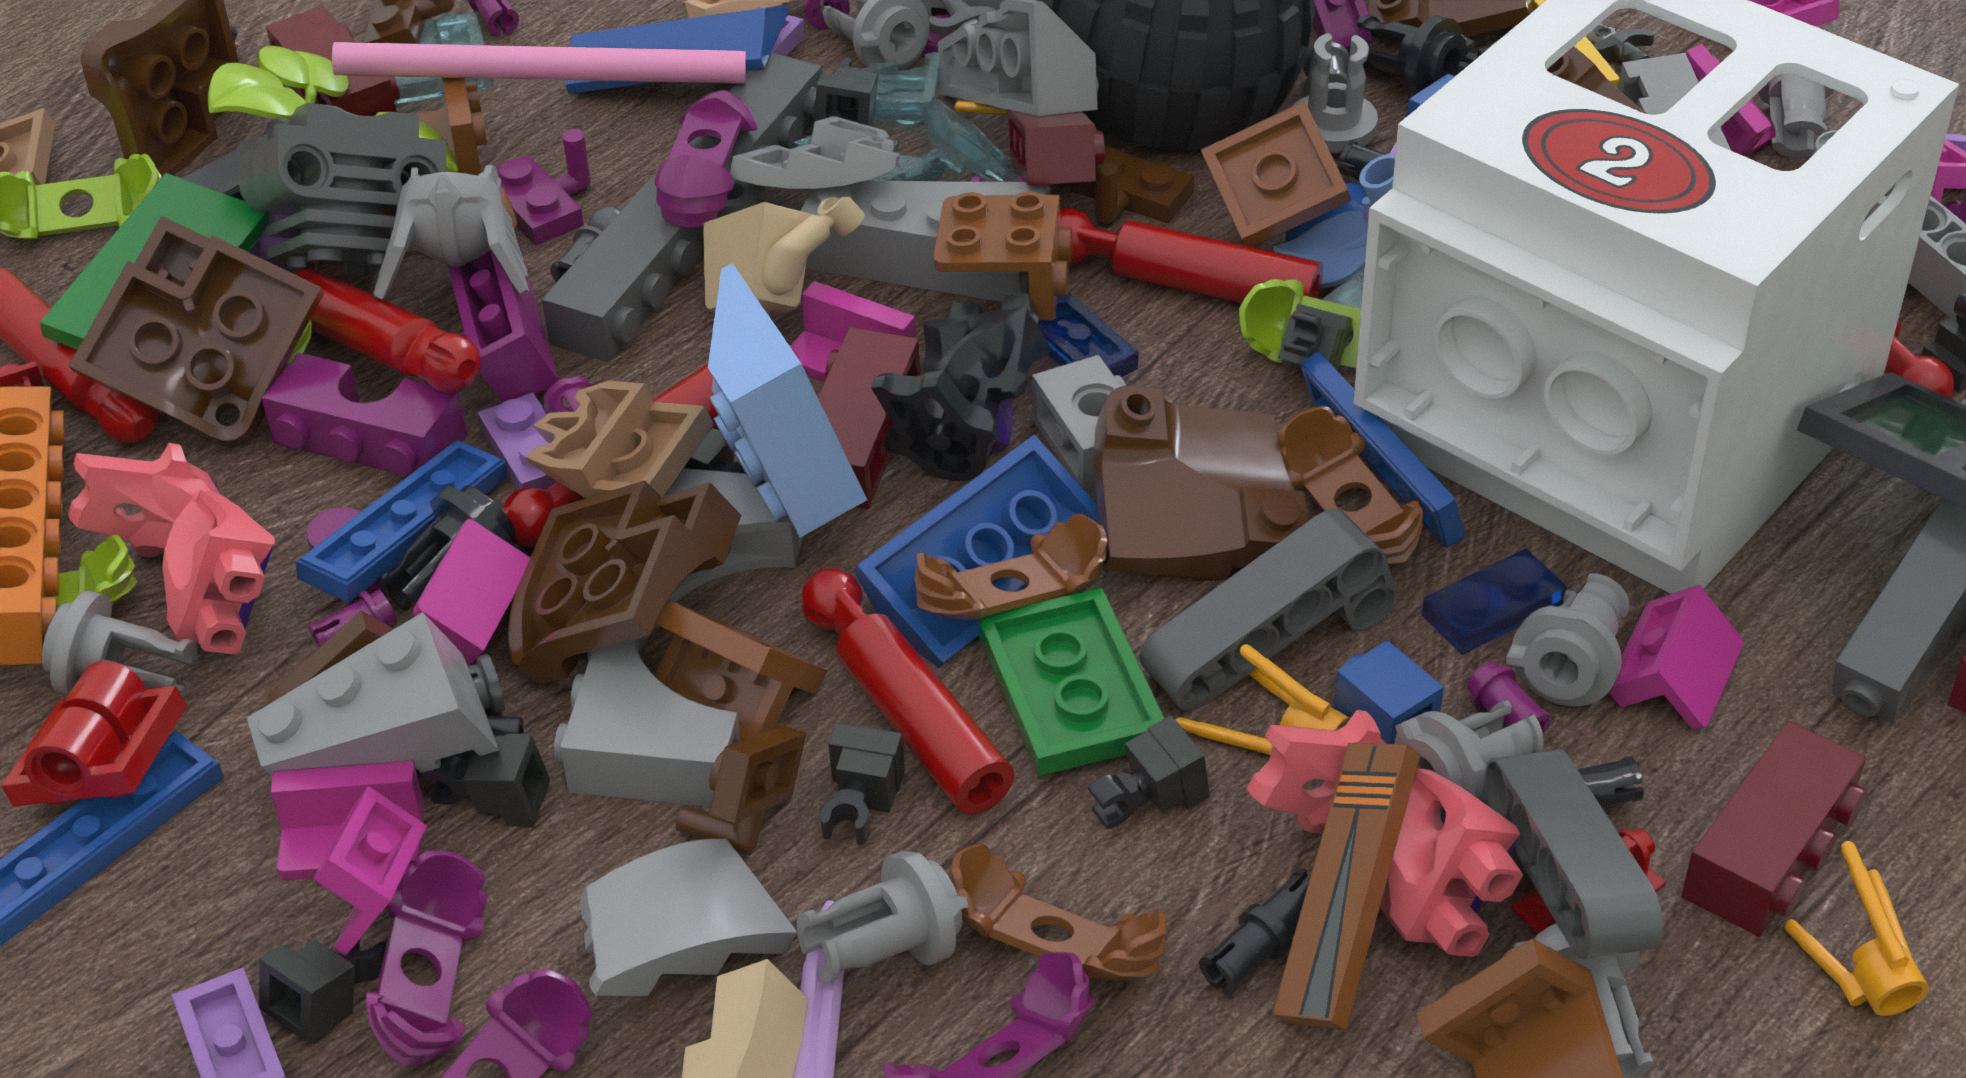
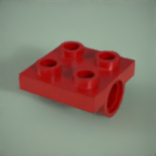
(96, 739)

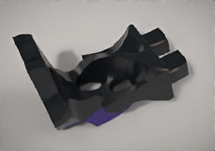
(965, 360)

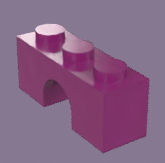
(319, 411)

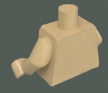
(772, 248)

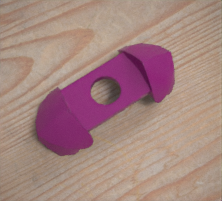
(692, 180)
(431, 916)
(1048, 1017)
(532, 1027)

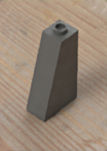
(1909, 623)

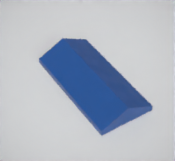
(732, 31)
(972, 528)

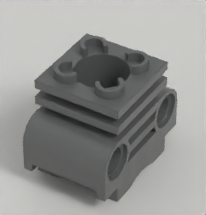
(335, 182)

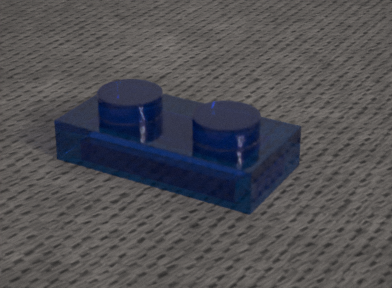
(1082, 334)
(1492, 601)

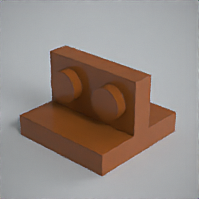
(1276, 175)
(731, 668)

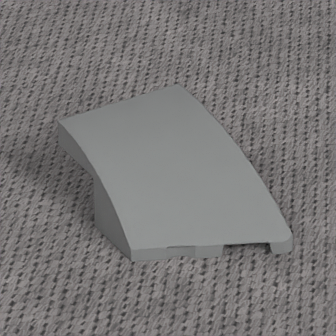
(837, 156)
(677, 916)

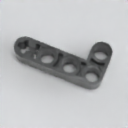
(1269, 605)
(1574, 855)

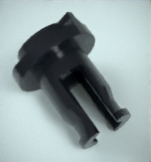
(1424, 51)
(423, 556)

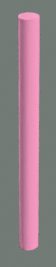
(538, 62)

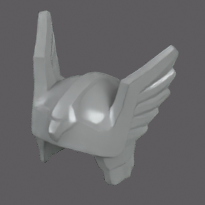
(454, 222)

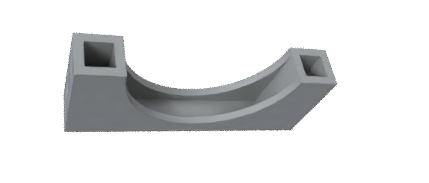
(630, 729)

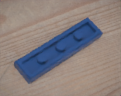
(1386, 452)
(383, 531)
(97, 833)

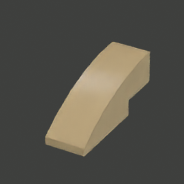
(753, 1027)

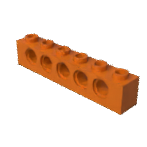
(29, 520)

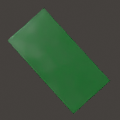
(174, 198)

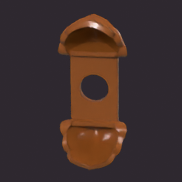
(1324, 461)
(1059, 566)
(1005, 914)

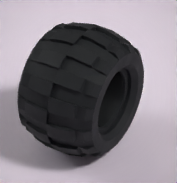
(1189, 67)

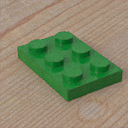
(1069, 679)

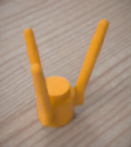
(1303, 711)
(1883, 966)

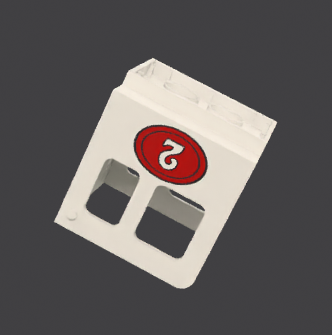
(1621, 309)

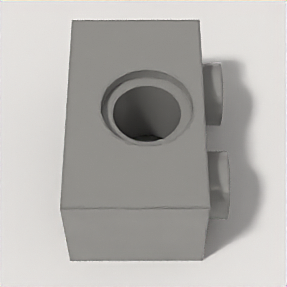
(1068, 409)

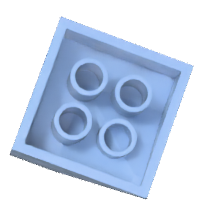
(775, 415)

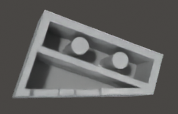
(380, 705)

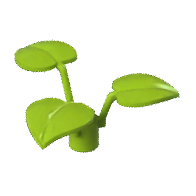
(262, 92)

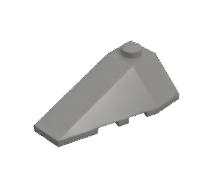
(1019, 62)

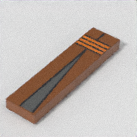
(1346, 885)

